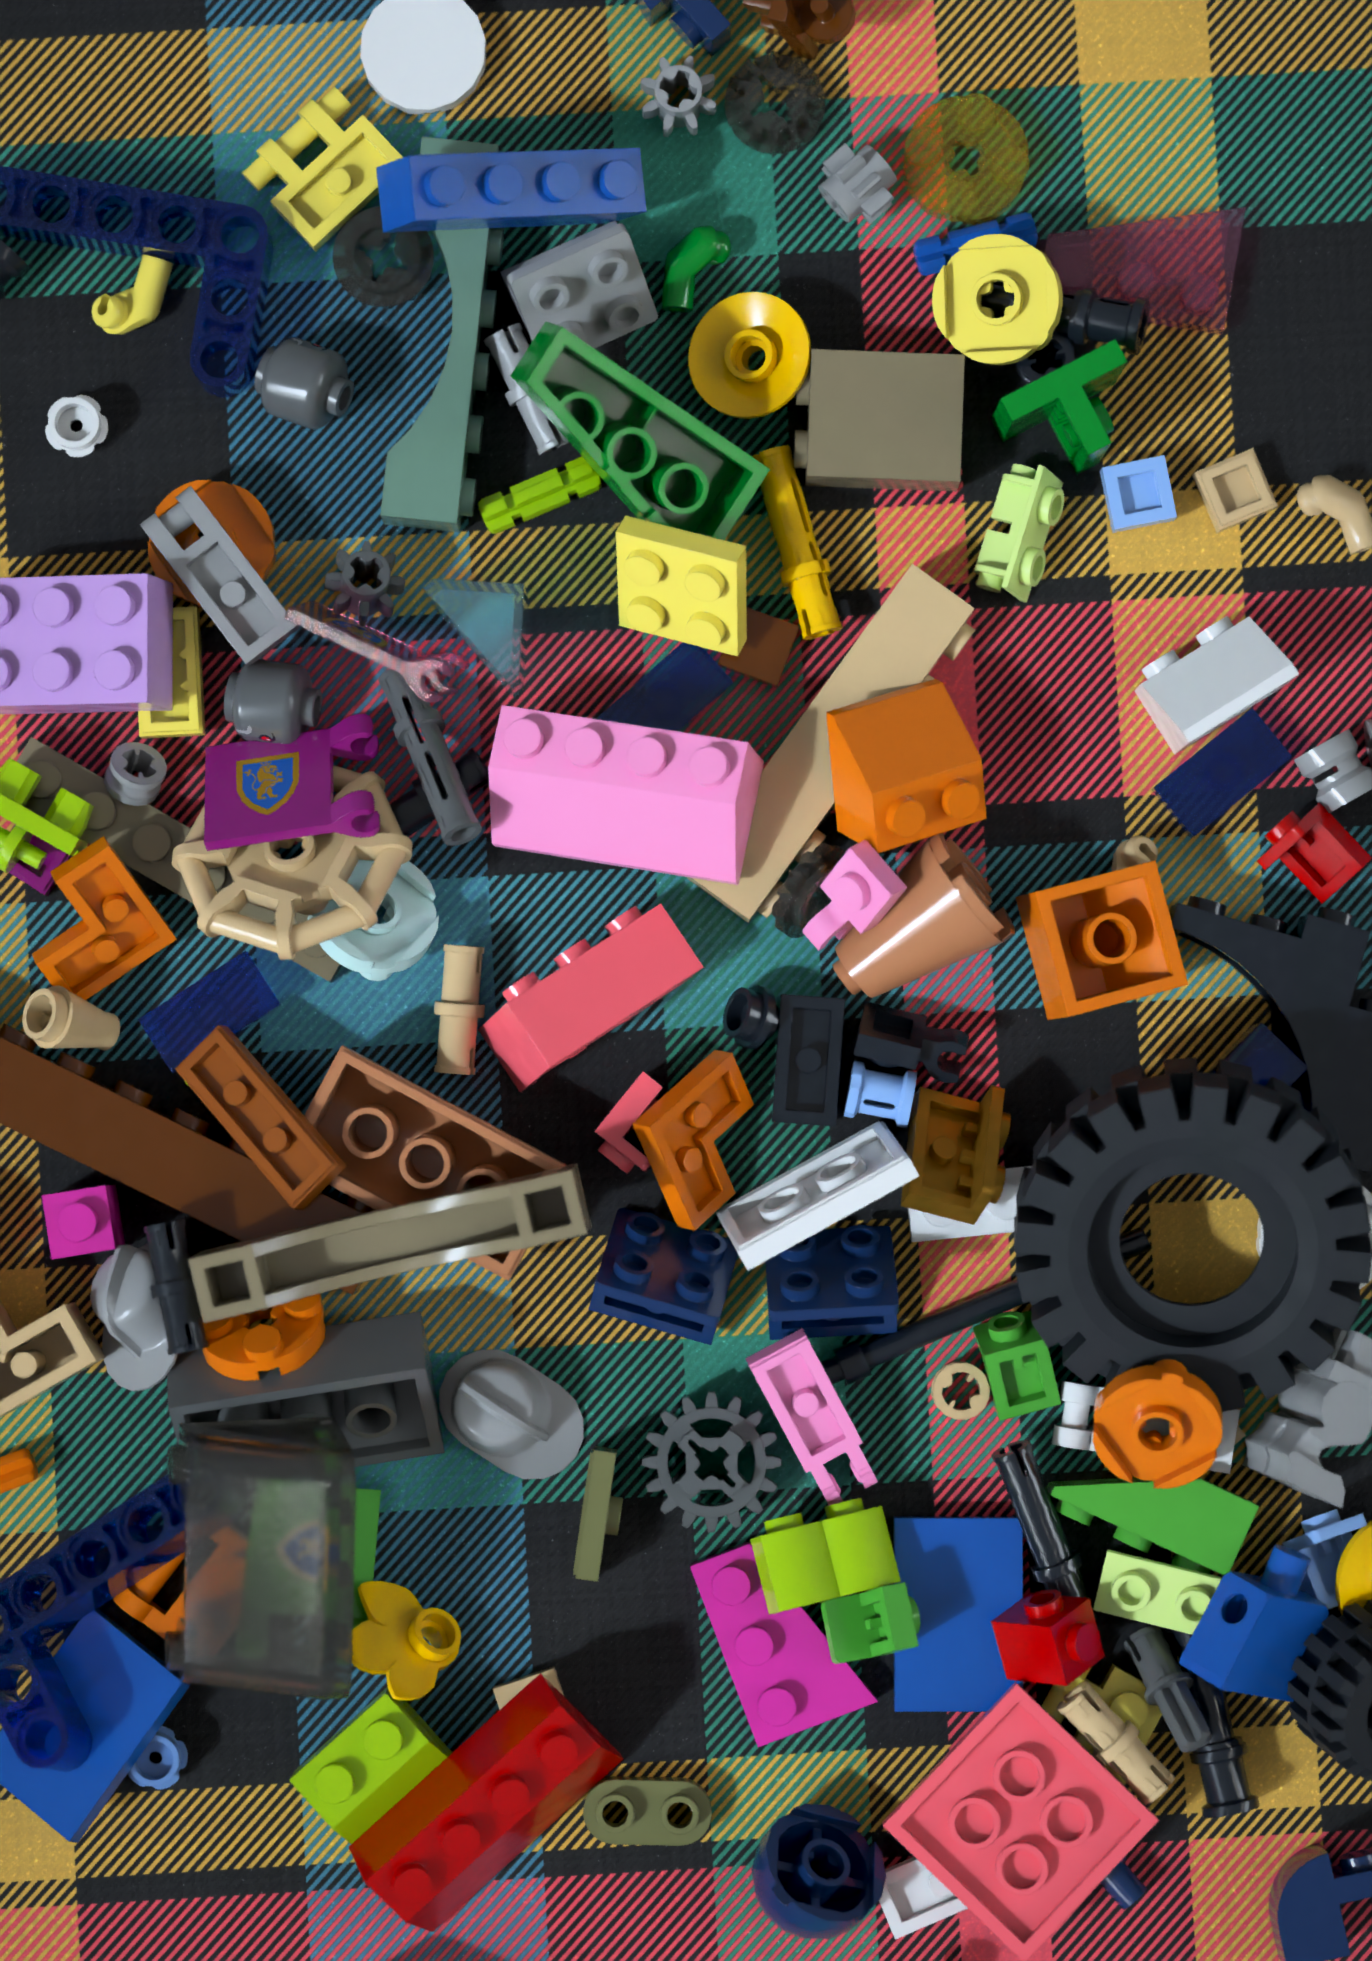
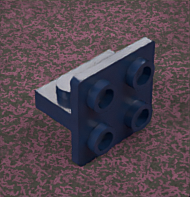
(664, 1276)
(834, 1284)

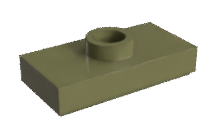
(599, 1513)

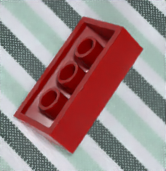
(483, 1805)

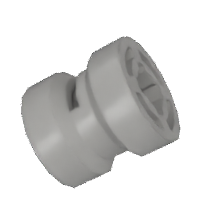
(1339, 787)

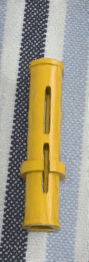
(801, 559)

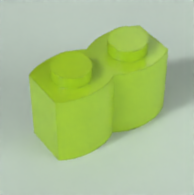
(824, 1557)

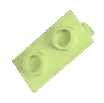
(1031, 504)
(1153, 1592)

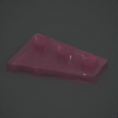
(1175, 262)

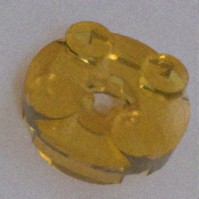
(974, 124)

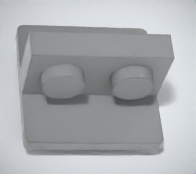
(585, 286)

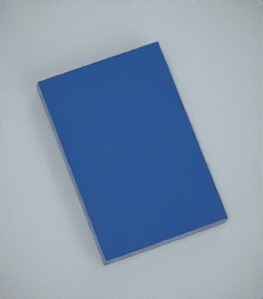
(961, 1579)
(124, 1700)

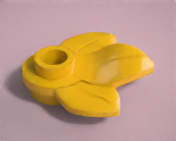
(395, 1642)

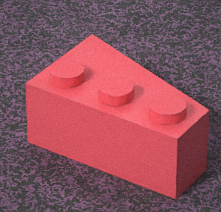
(588, 994)

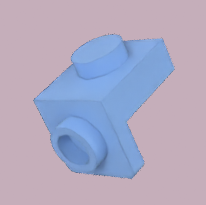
(1324, 1544)

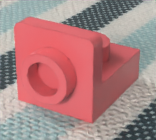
(619, 1122)

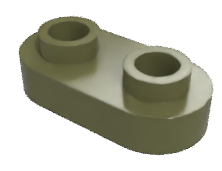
(647, 1808)

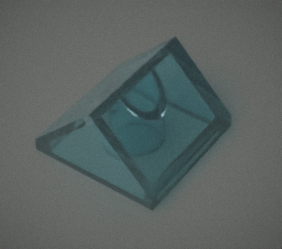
(489, 621)

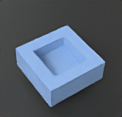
(1138, 494)

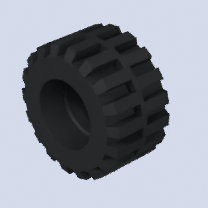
(1336, 1689)

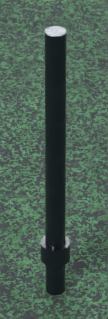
(854, 1361)

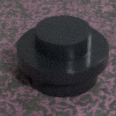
(751, 1016)

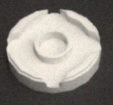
(423, 53)

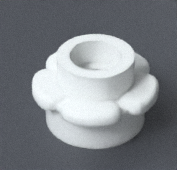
(65, 412)

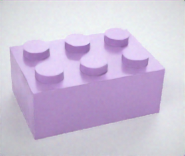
(86, 644)

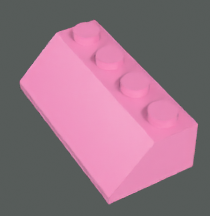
(622, 794)

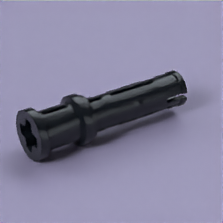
(1089, 317)
(1222, 1757)

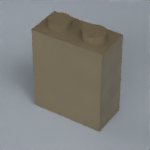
(882, 420)

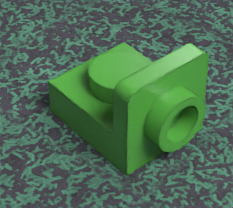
(1016, 1365)

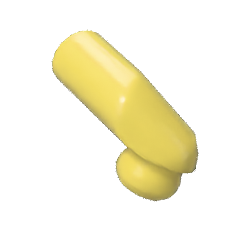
(138, 304)

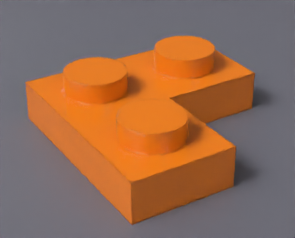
(117, 924)
(681, 1136)

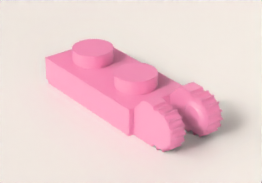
(809, 1411)

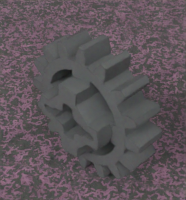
(691, 1482)

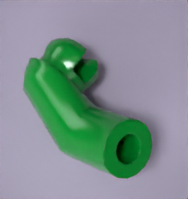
(688, 258)

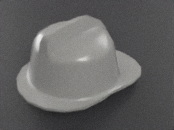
(132, 1319)
(511, 1414)

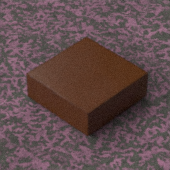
(764, 651)

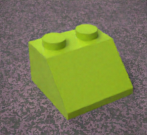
(369, 1765)

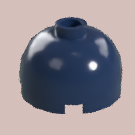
(817, 1872)

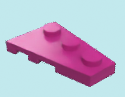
(774, 1659)

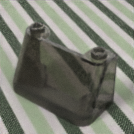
(266, 1556)

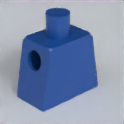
(1256, 1628)

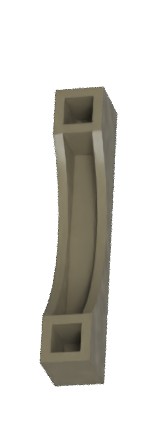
(390, 1242)

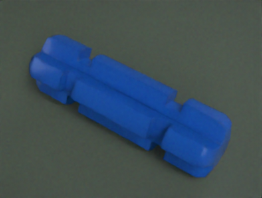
(933, 253)

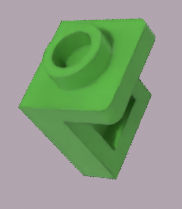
(871, 1623)

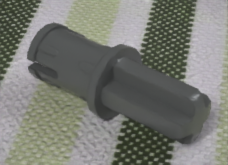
(1168, 1687)

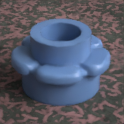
(166, 1772)

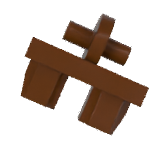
(805, 21)

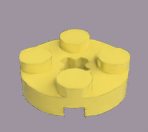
(1025, 324)

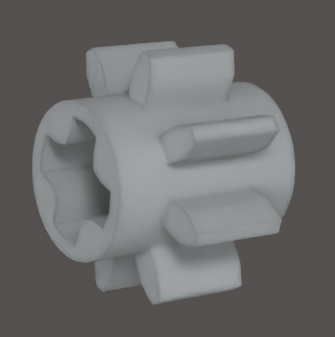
(667, 83)
(857, 183)

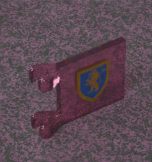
(381, 648)

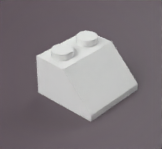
(1214, 682)

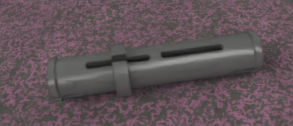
(453, 813)

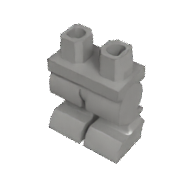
(1317, 1413)

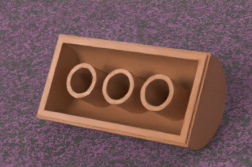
(412, 1143)

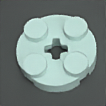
(399, 941)

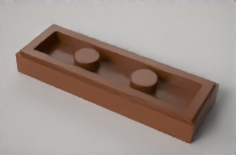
(260, 1117)

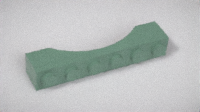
(429, 464)

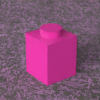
(83, 1221)

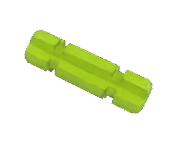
(539, 495)

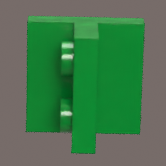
(1064, 401)

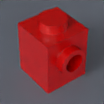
(1048, 1638)

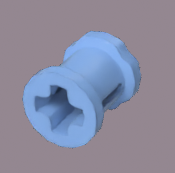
(880, 1094)

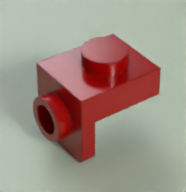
(1315, 851)

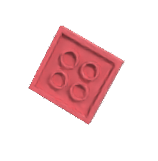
(1020, 1821)

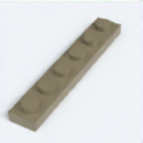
(140, 836)

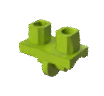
(59, 827)

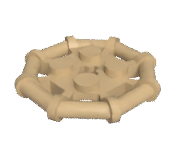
(298, 883)

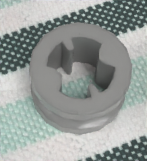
(133, 789)

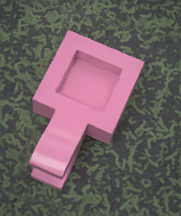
(860, 893)

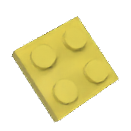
(681, 585)

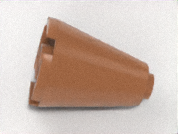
(929, 927)

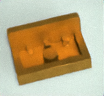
(956, 1153)

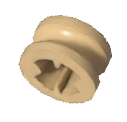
(976, 1401)

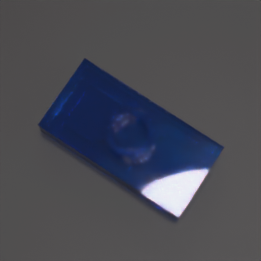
(672, 691)
(1221, 773)
(228, 996)

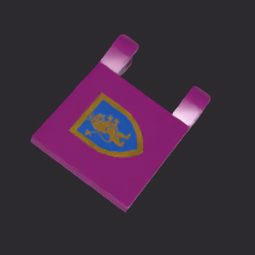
(286, 790)

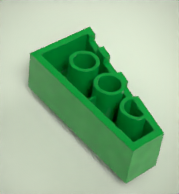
(638, 440)

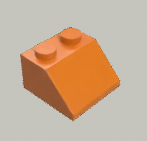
(903, 767)
(1101, 941)

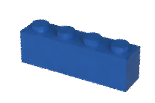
(510, 189)

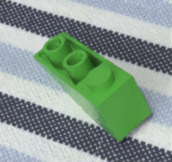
(1192, 1520)

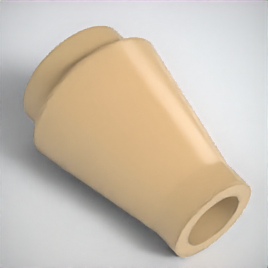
(65, 1020)

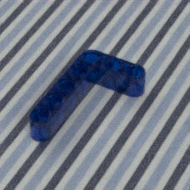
(145, 236)
(78, 1593)

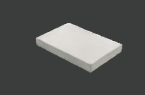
(816, 1194)

